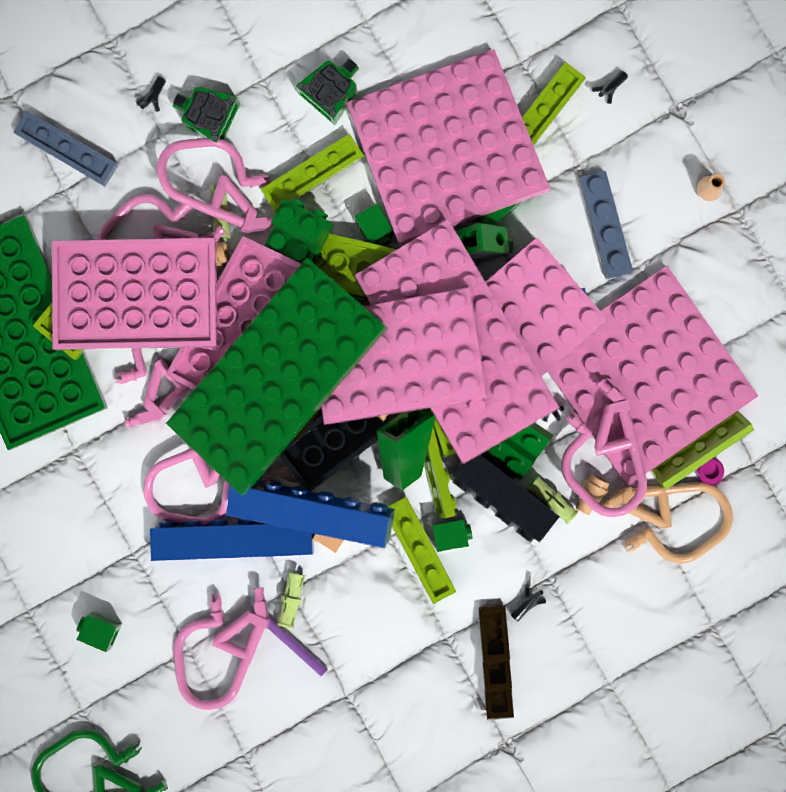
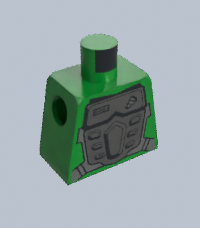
(330, 88)
(207, 112)
(490, 239)

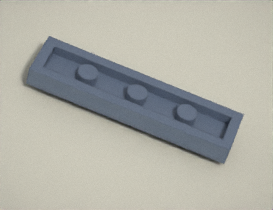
(65, 148)
(606, 225)

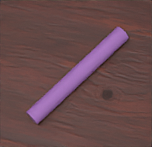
(296, 647)

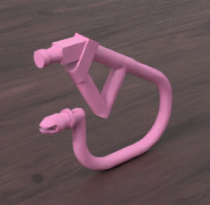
(249, 222)
(159, 230)
(621, 406)
(154, 412)
(207, 477)
(261, 621)

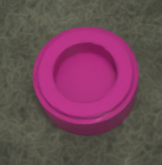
(711, 471)

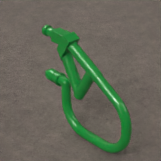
(100, 772)

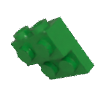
(298, 231)
(519, 451)

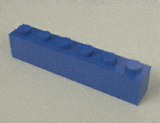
(314, 512)
(226, 541)

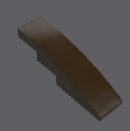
(496, 663)

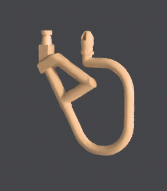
(664, 520)

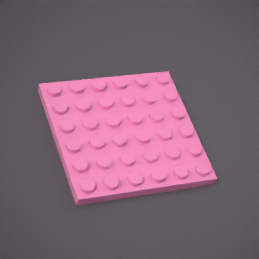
(447, 146)
(664, 363)

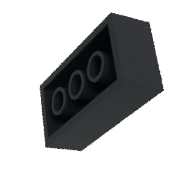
(328, 448)
(506, 496)

